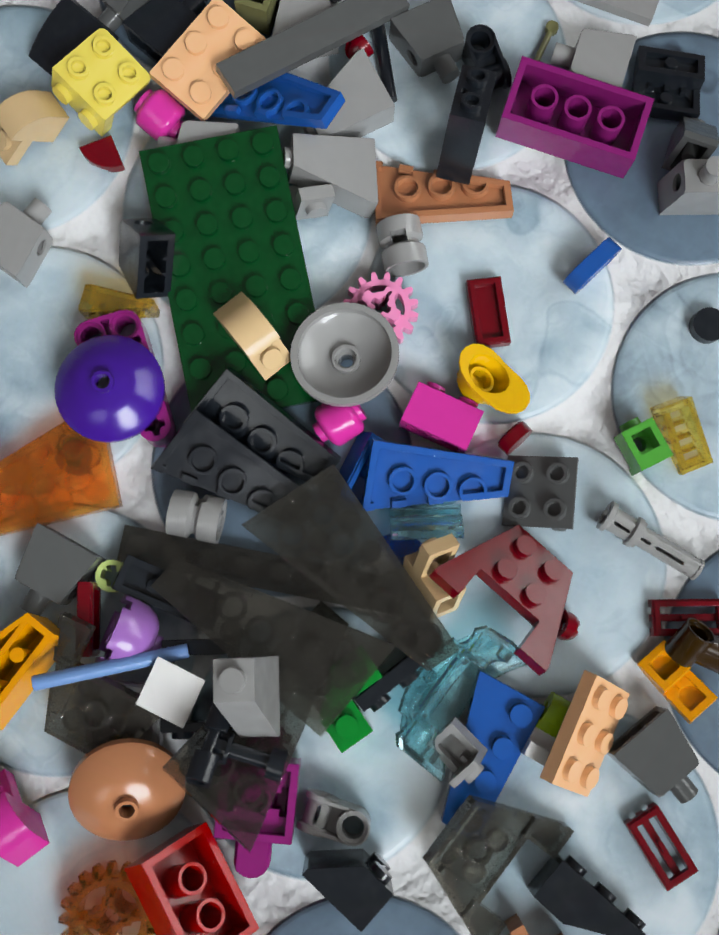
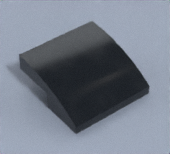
(63, 32)
(671, 80)

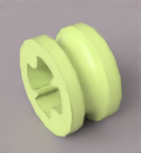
(103, 583)

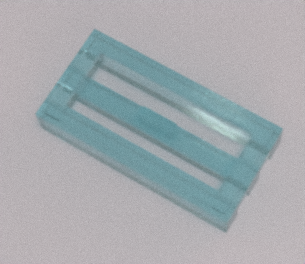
(426, 522)

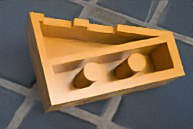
(25, 651)

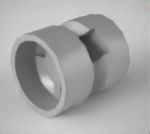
(401, 239)
(196, 516)

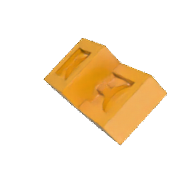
(677, 683)

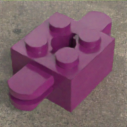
(276, 829)

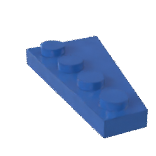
(285, 102)
(419, 475)

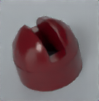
(357, 44)
(571, 625)

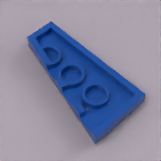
(503, 724)

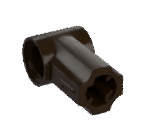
(694, 644)

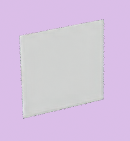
(170, 692)

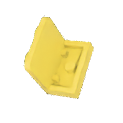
(98, 80)

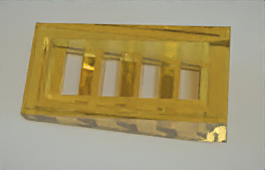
(101, 301)
(690, 418)

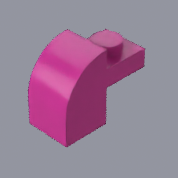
(20, 826)

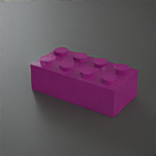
(574, 117)

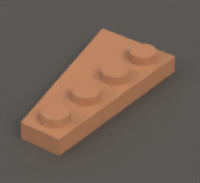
(439, 199)

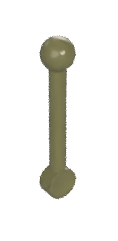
(550, 29)

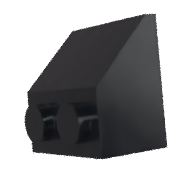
(351, 882)

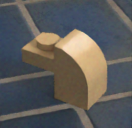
(28, 118)
(253, 335)
(423, 562)

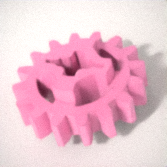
(389, 293)

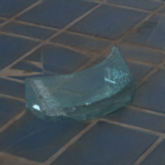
(447, 690)

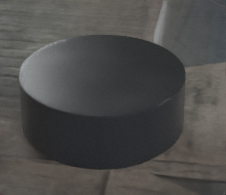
(705, 325)

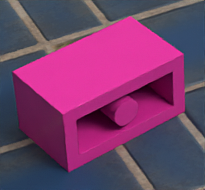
(441, 417)

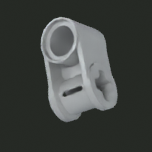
(331, 818)

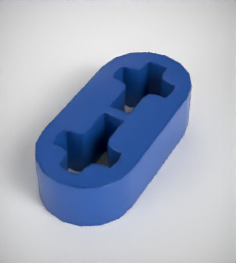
(592, 265)

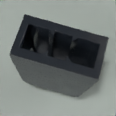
(160, 25)
(146, 247)

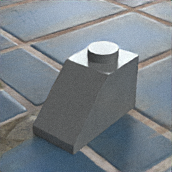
(690, 141)

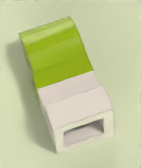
(546, 729)

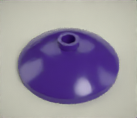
(125, 404)

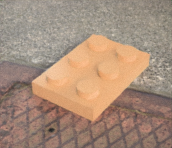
(190, 64)
(585, 734)

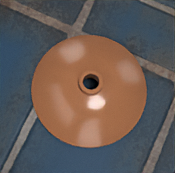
(119, 775)

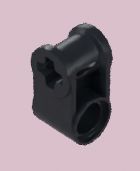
(489, 58)

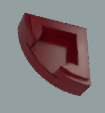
(103, 154)

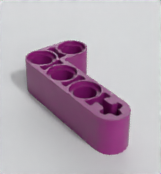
(112, 325)

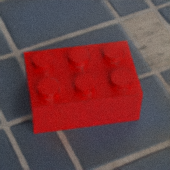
(190, 887)

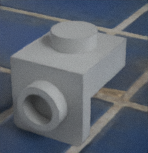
(312, 200)
(460, 752)

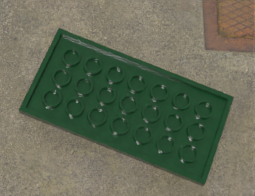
(232, 235)

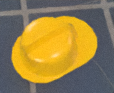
(490, 380)

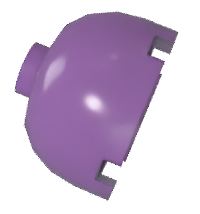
(131, 631)

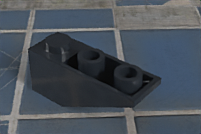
(578, 903)

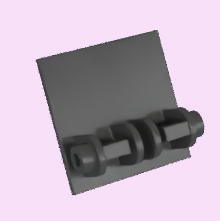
(542, 492)

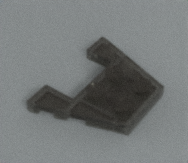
(92, 709)
(478, 849)

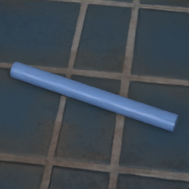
(108, 667)

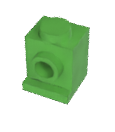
(653, 444)

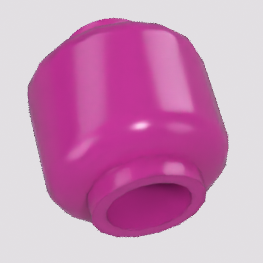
(159, 114)
(338, 423)

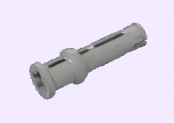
(635, 532)

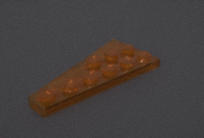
(56, 480)

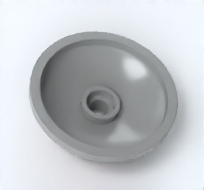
(340, 334)

